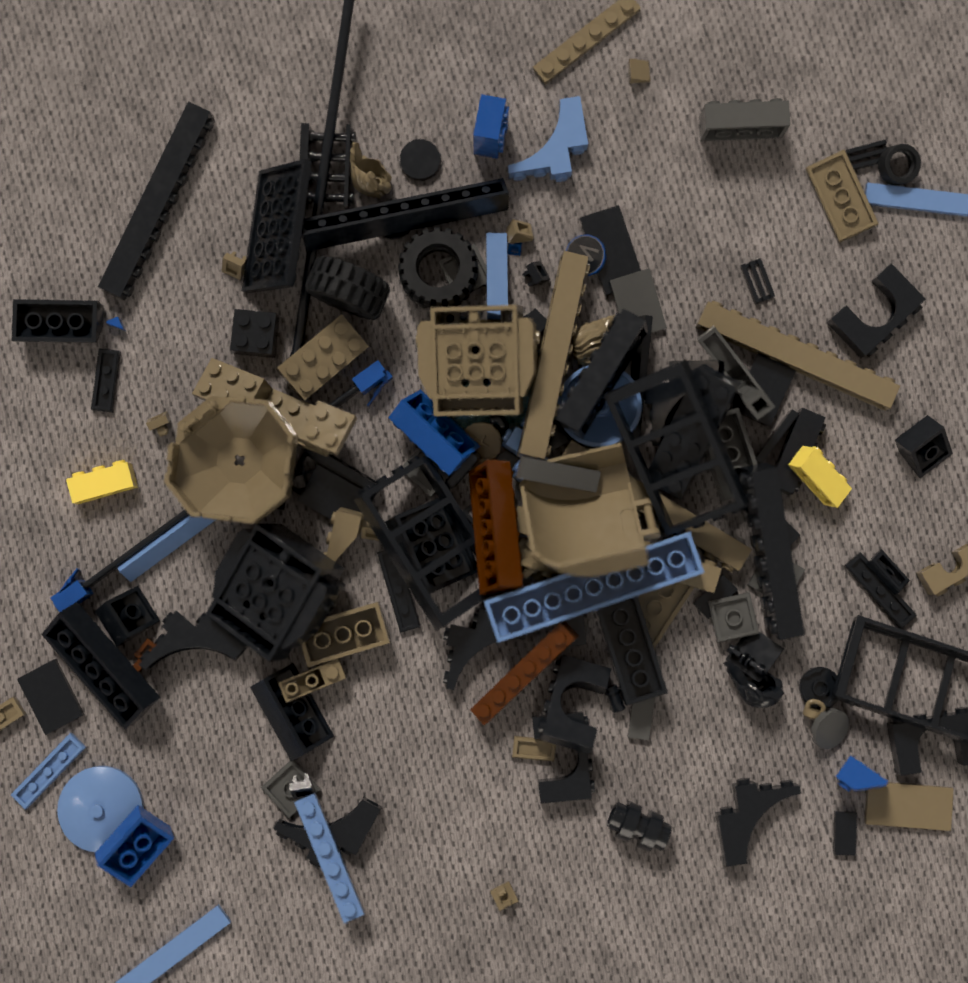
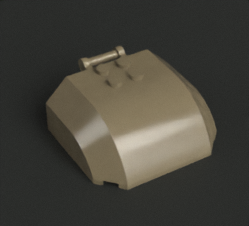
(587, 529)

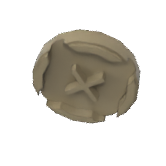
(487, 437)

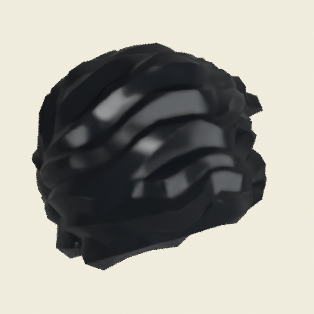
(756, 694)

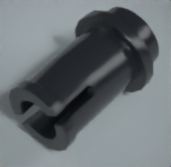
(615, 698)

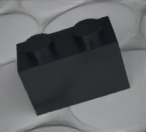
(924, 445)
(127, 615)

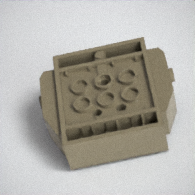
(504, 356)

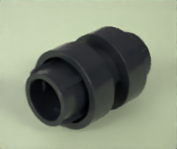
(630, 823)

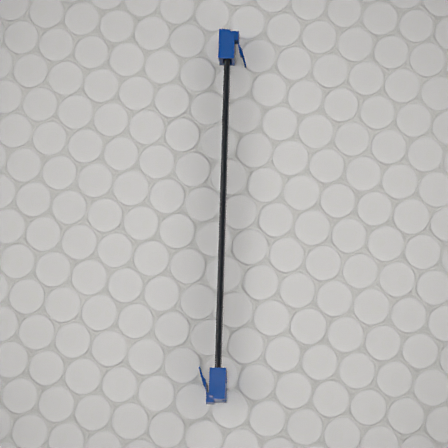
(80, 590)

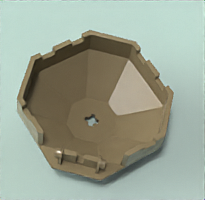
(204, 466)

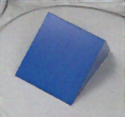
(515, 247)
(116, 322)

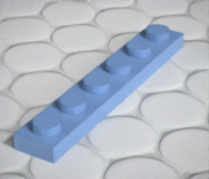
(329, 857)

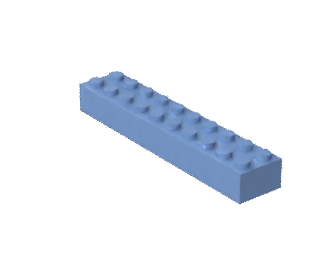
(575, 595)

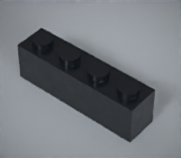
(802, 433)

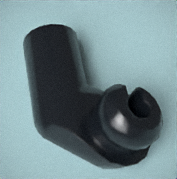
(502, 423)

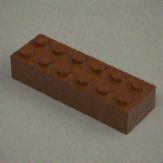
(495, 528)

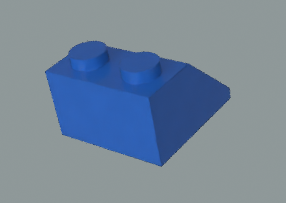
(859, 777)

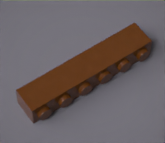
(524, 672)

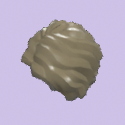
(368, 174)
(589, 338)

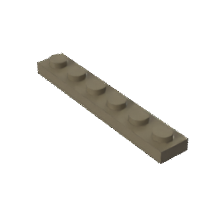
(585, 39)

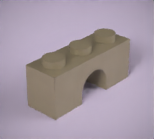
(937, 580)

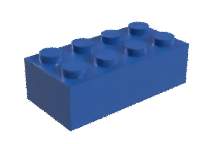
(436, 435)

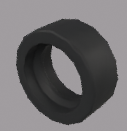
(913, 159)

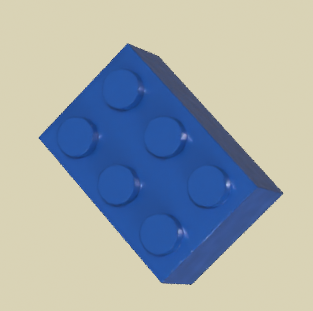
(490, 126)
(134, 846)

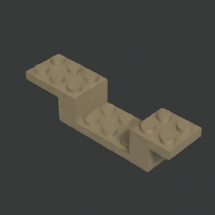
(318, 426)

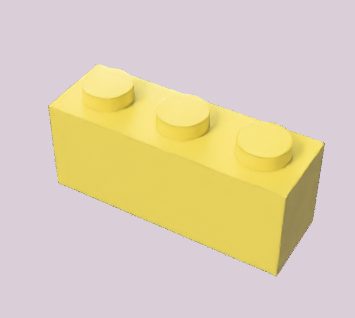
(820, 476)
(101, 482)

